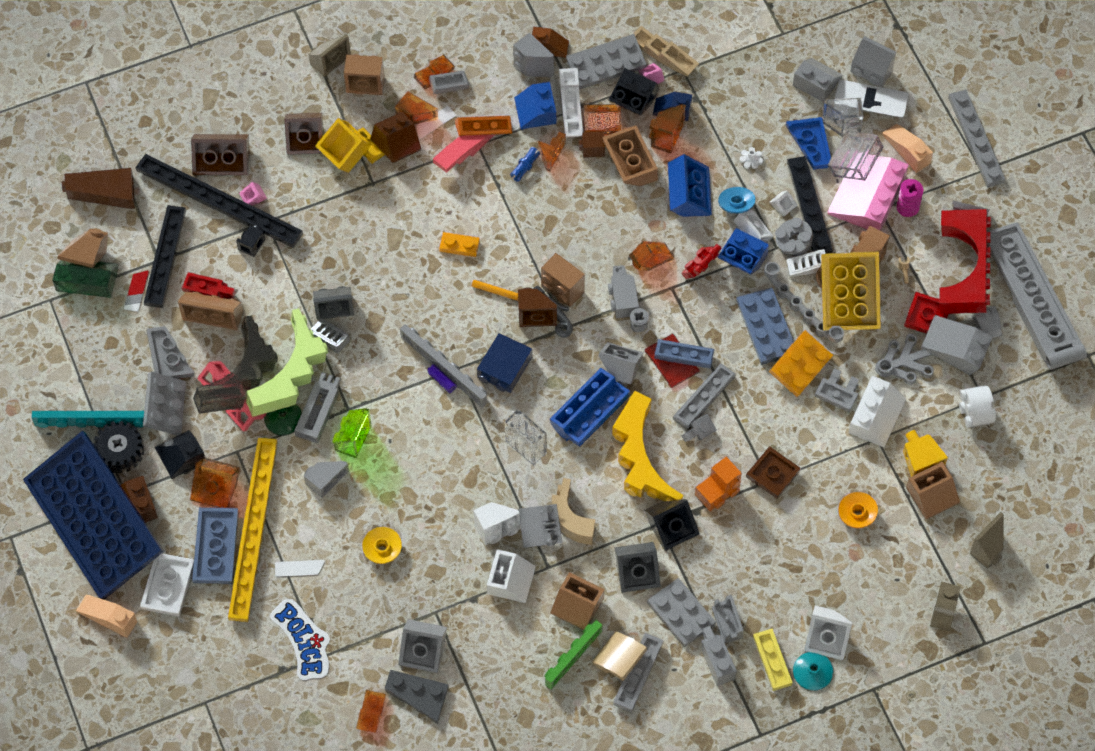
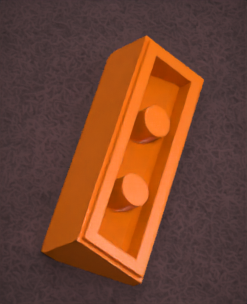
(483, 125)

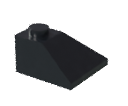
(180, 453)
(672, 522)

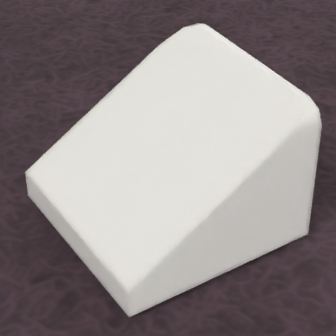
(783, 203)

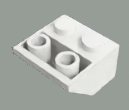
(495, 522)
(510, 576)

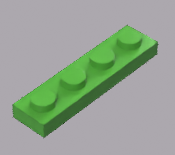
(567, 660)

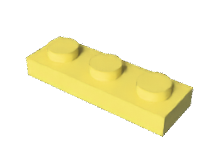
(772, 659)

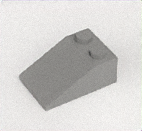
(957, 344)

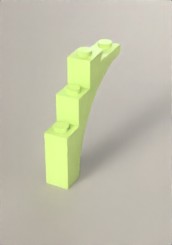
(283, 389)

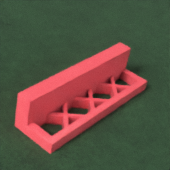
(218, 372)

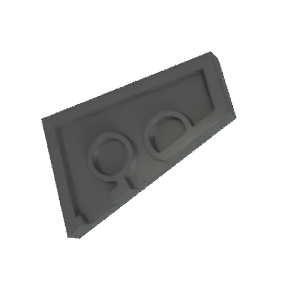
(420, 693)

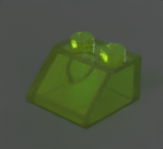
(352, 432)

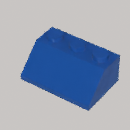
(689, 187)

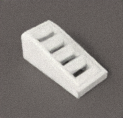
(812, 256)

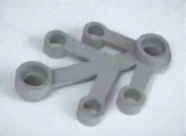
(906, 360)

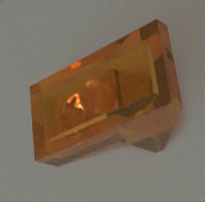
(551, 152)

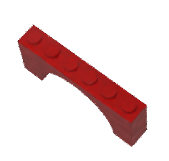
(971, 293)

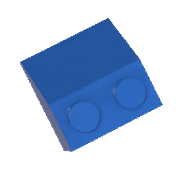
(536, 106)

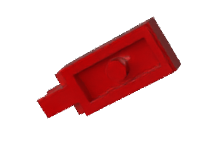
(207, 286)

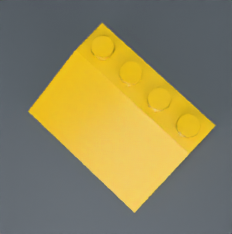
(851, 290)

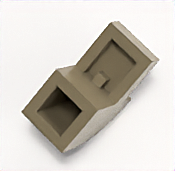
(945, 606)

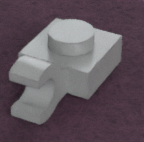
(701, 428)

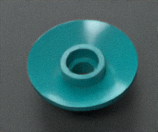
(811, 679)

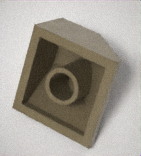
(330, 54)
(989, 542)

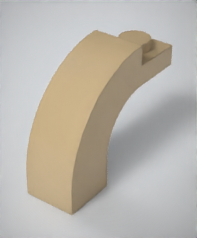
(572, 525)

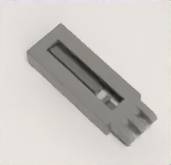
(313, 416)

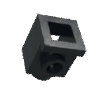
(251, 240)

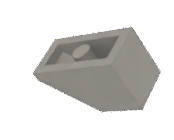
(325, 476)

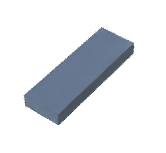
(684, 353)

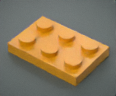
(800, 363)

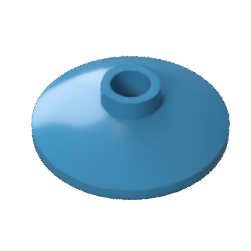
(736, 200)

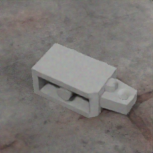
(623, 292)
(717, 657)

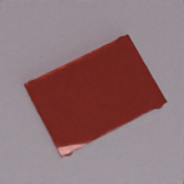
(673, 372)

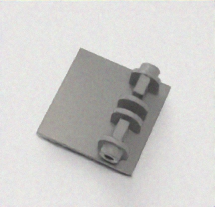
(540, 526)

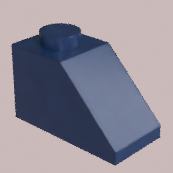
(672, 100)

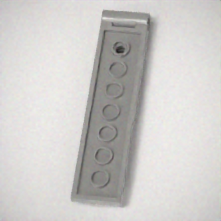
(1035, 298)

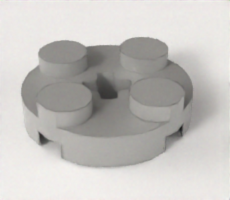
(791, 227)

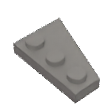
(166, 355)

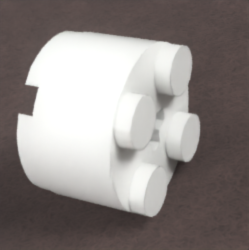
(977, 406)

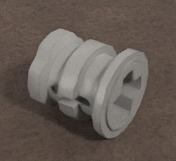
(639, 323)

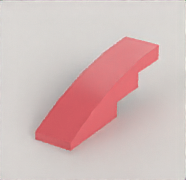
(459, 150)

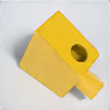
(922, 453)

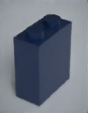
(504, 363)

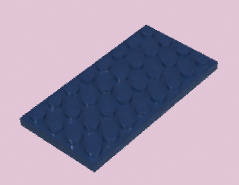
(93, 515)

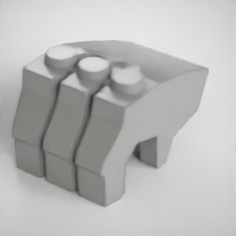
(988, 322)

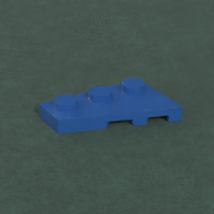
(811, 140)

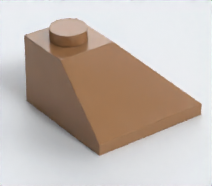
(86, 248)

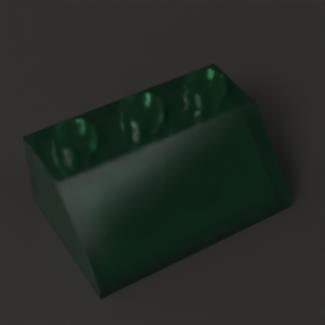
(85, 280)

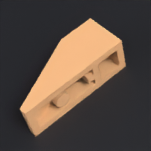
(909, 146)
(108, 614)

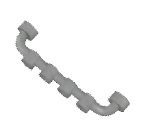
(834, 334)

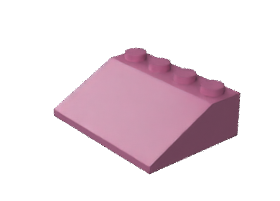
(871, 200)

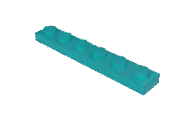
(86, 418)

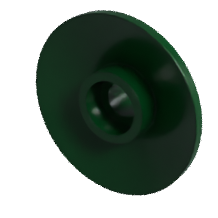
(283, 425)

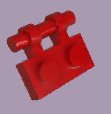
(701, 261)

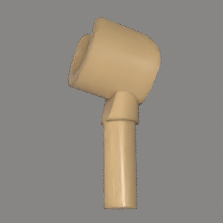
(904, 267)

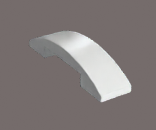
(571, 102)

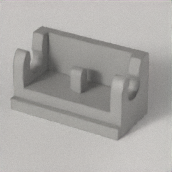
(728, 619)

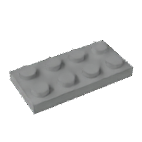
(607, 61)

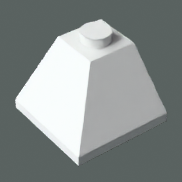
(828, 633)

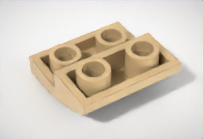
(619, 655)

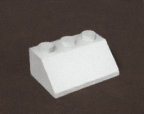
(877, 412)

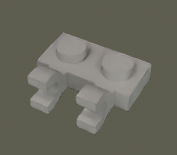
(838, 395)

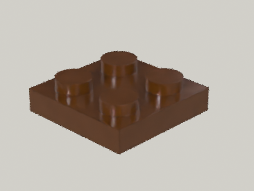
(773, 472)

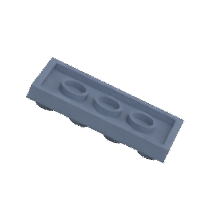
(765, 324)
(215, 545)

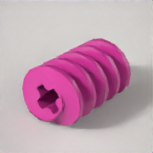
(909, 197)

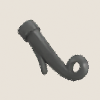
(561, 317)

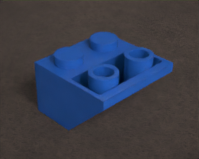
(744, 251)

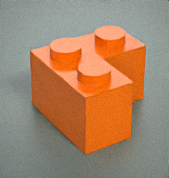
(722, 484)

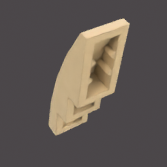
(665, 52)

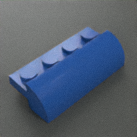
(589, 407)

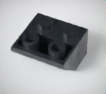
(634, 92)

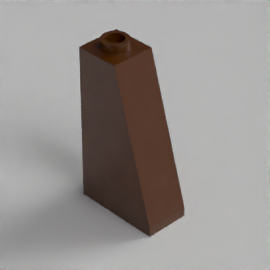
(102, 187)

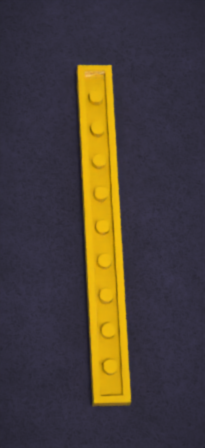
(252, 530)

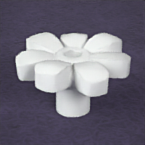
(751, 158)

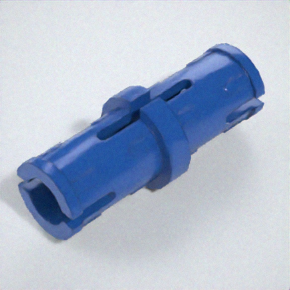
(525, 164)

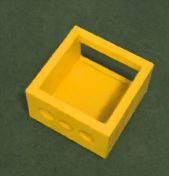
(343, 145)

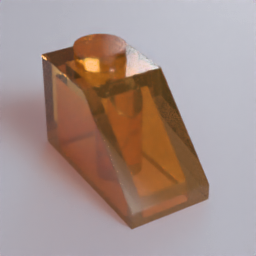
(416, 109)
(650, 255)

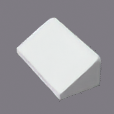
(752, 225)

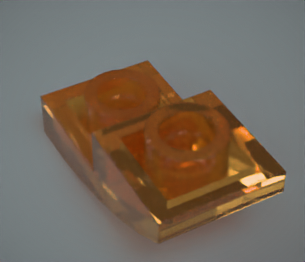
(437, 66)
(371, 711)

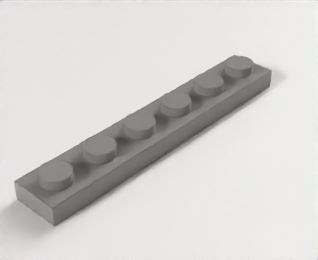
(976, 138)
(435, 357)

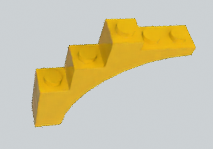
(632, 456)

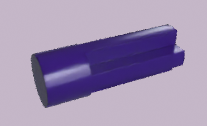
(441, 378)

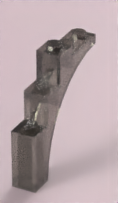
(232, 389)

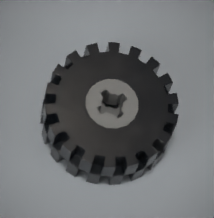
(123, 455)

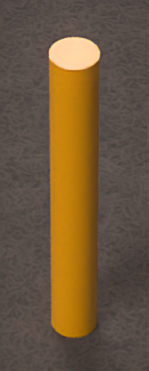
(494, 289)

